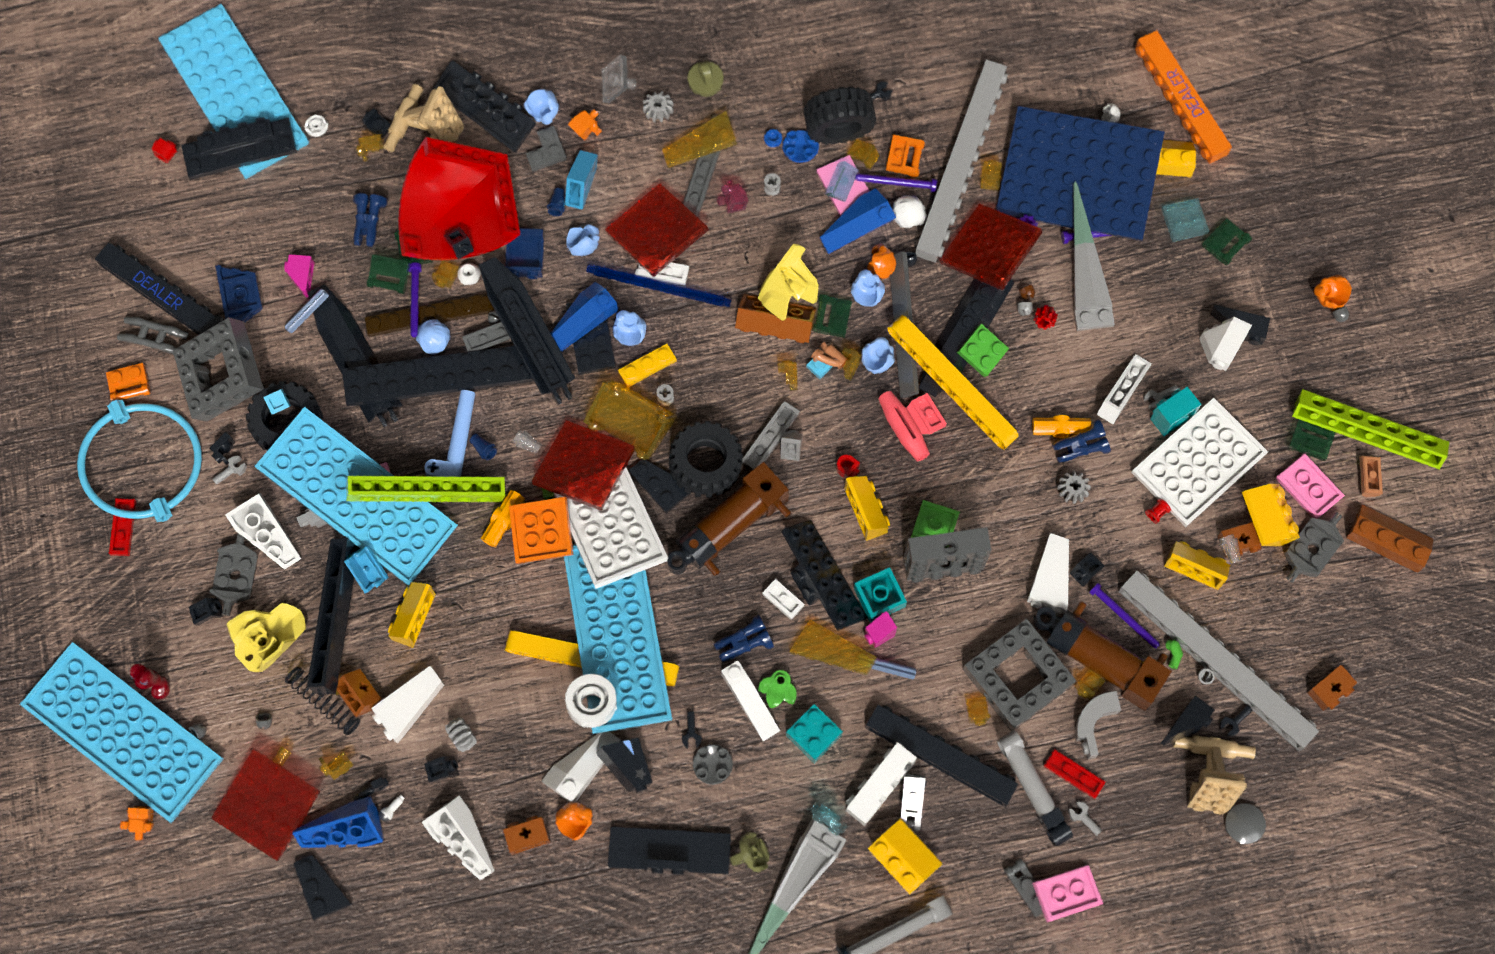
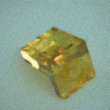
(369, 143)
(864, 152)
(990, 175)
(445, 275)
(851, 366)
(790, 369)
(1089, 684)
(977, 711)

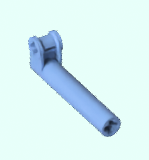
(453, 465)

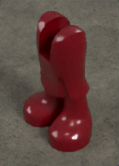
(146, 678)

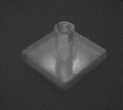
(615, 79)

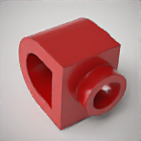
(164, 150)
(847, 466)

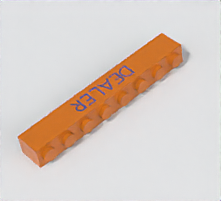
(1183, 97)

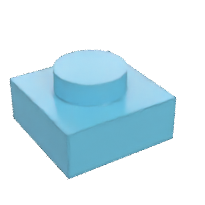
(818, 368)
(277, 401)

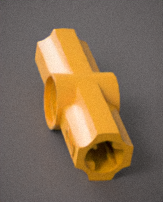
(1060, 426)
(501, 520)

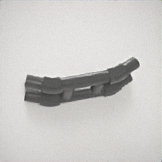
(145, 325)

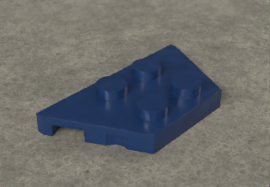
(239, 293)

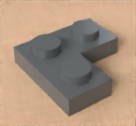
(550, 153)

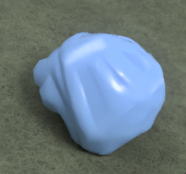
(542, 105)
(582, 241)
(867, 288)
(629, 328)
(433, 336)
(878, 355)

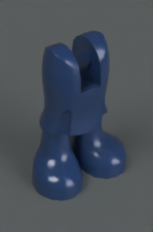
(367, 223)
(1078, 446)
(739, 642)

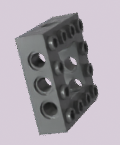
(243, 380)
(927, 554)
(1009, 709)

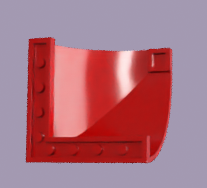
(451, 189)

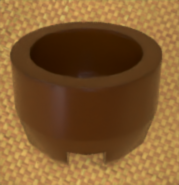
(1027, 291)

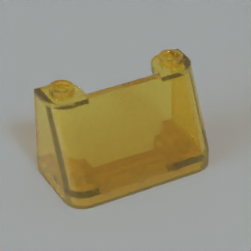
(629, 417)

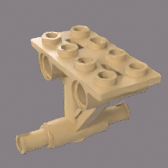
(436, 117)
(1216, 787)

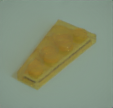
(704, 140)
(827, 647)

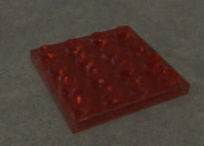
(656, 230)
(991, 246)
(583, 465)
(265, 804)

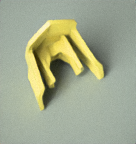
(788, 280)
(255, 627)

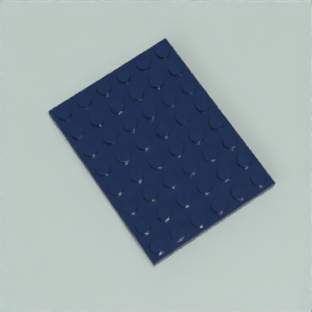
(1106, 159)

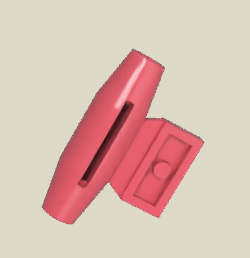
(911, 422)

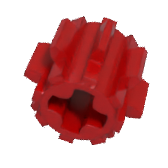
(1045, 317)

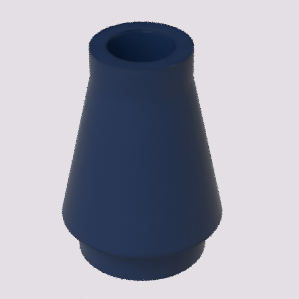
(556, 204)
(483, 447)

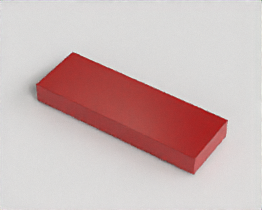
(122, 529)
(1074, 774)

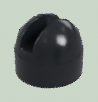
(911, 260)

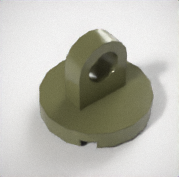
(705, 78)
(752, 853)

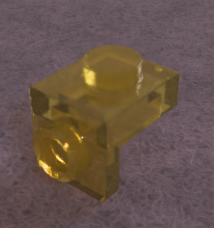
(337, 766)

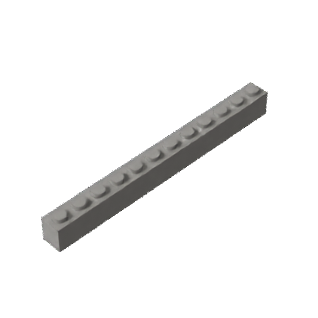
(961, 160)
(1226, 665)

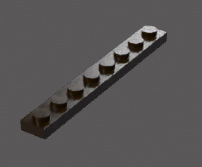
(442, 311)

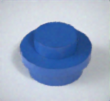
(772, 138)

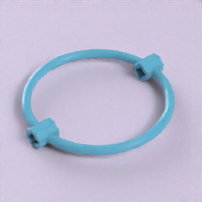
(120, 414)

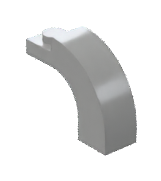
(1100, 706)

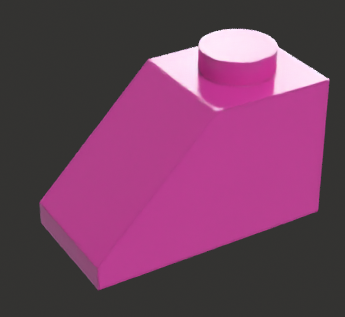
(300, 271)
(880, 630)

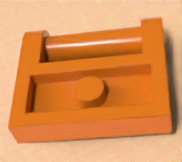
(899, 153)
(126, 378)

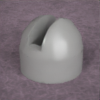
(1025, 308)
(1209, 678)

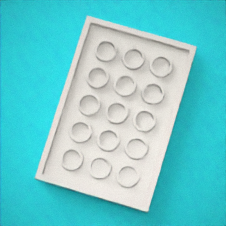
(1199, 462)
(617, 538)

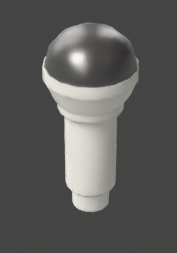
(387, 813)

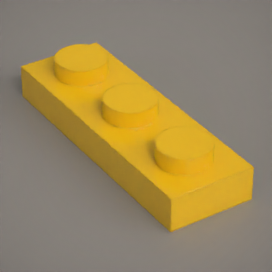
(647, 365)

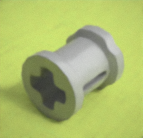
(772, 184)
(660, 393)

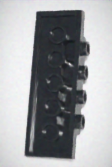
(486, 106)
(238, 147)

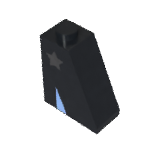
(627, 764)

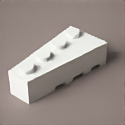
(881, 784)

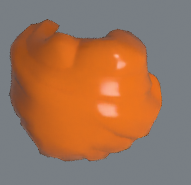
(882, 262)
(1333, 291)
(574, 820)

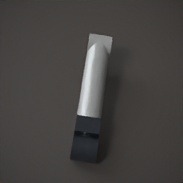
(1048, 814)

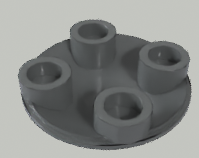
(712, 764)
(1245, 823)

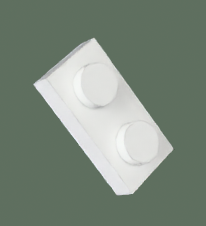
(783, 599)

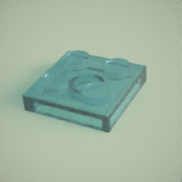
(1185, 220)

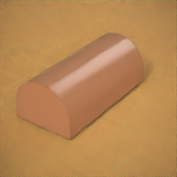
(1370, 476)

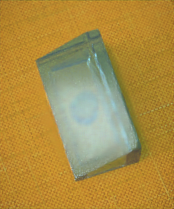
(841, 181)

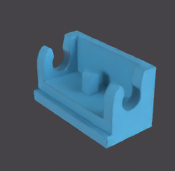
(366, 569)

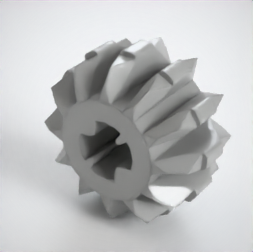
(652, 109)
(1068, 491)
(460, 734)

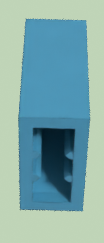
(580, 179)

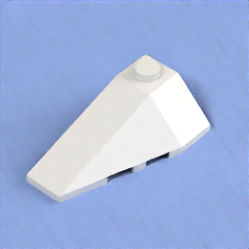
(1224, 341)
(261, 527)
(577, 770)
(458, 831)

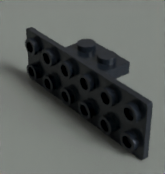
(820, 576)
(669, 851)

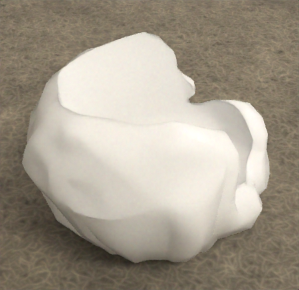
(909, 211)

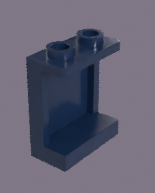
(526, 254)

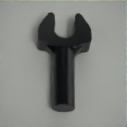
(879, 93)
(1233, 722)
(691, 731)
(377, 785)

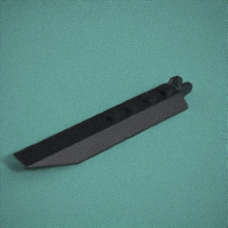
(976, 308)
(526, 329)
(348, 346)

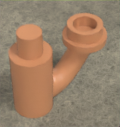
(829, 356)

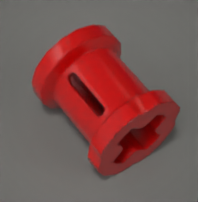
(1158, 510)

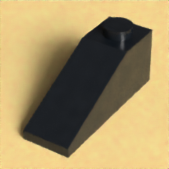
(1258, 330)
(1190, 721)

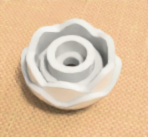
(1111, 113)
(313, 121)
(469, 279)

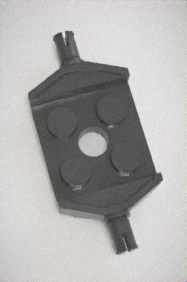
(1322, 535)
(230, 559)

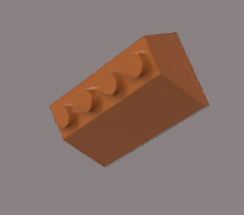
(756, 318)
(1391, 539)

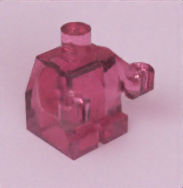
(734, 197)

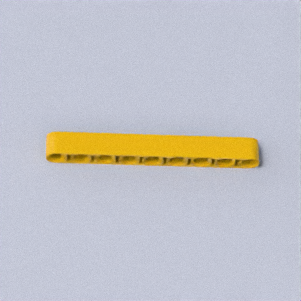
(953, 382)
(562, 652)

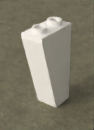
(1051, 579)
(406, 704)

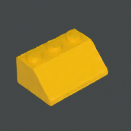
(1177, 159)
(866, 507)
(1271, 515)
(1197, 565)
(411, 613)
(905, 856)

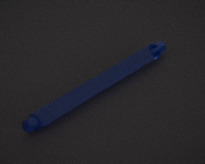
(659, 285)

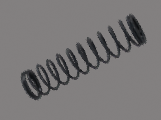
(351, 721)

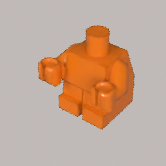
(585, 124)
(138, 821)

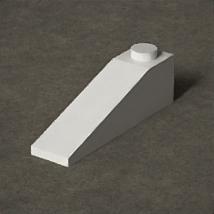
(1123, 389)
(749, 700)

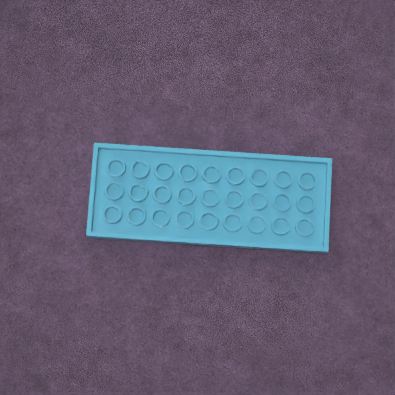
(226, 76)
(313, 467)
(620, 644)
(121, 732)

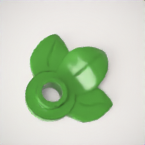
(778, 692)

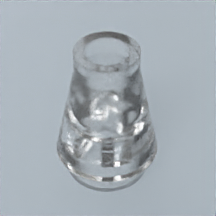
(526, 441)
(1230, 547)

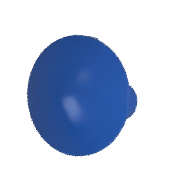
(799, 146)

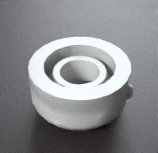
(591, 686)

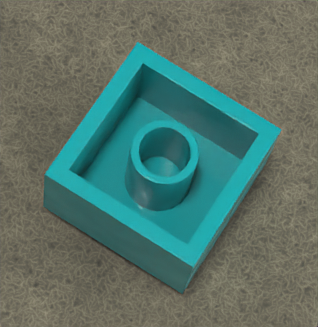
(1175, 411)
(880, 594)
(814, 733)

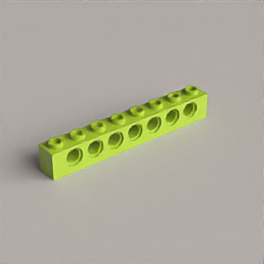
(1371, 429)
(424, 489)

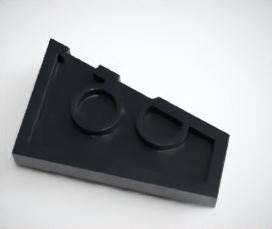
(658, 485)
(319, 889)

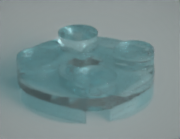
(825, 815)

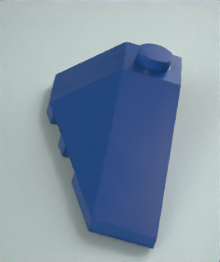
(861, 218)
(585, 313)
(349, 825)

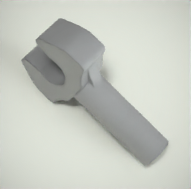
(1159, 396)
(231, 469)
(1084, 818)

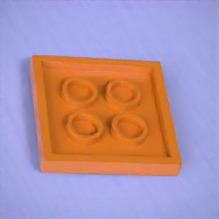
(541, 530)

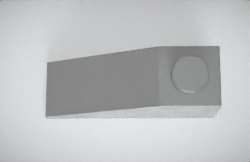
(791, 445)

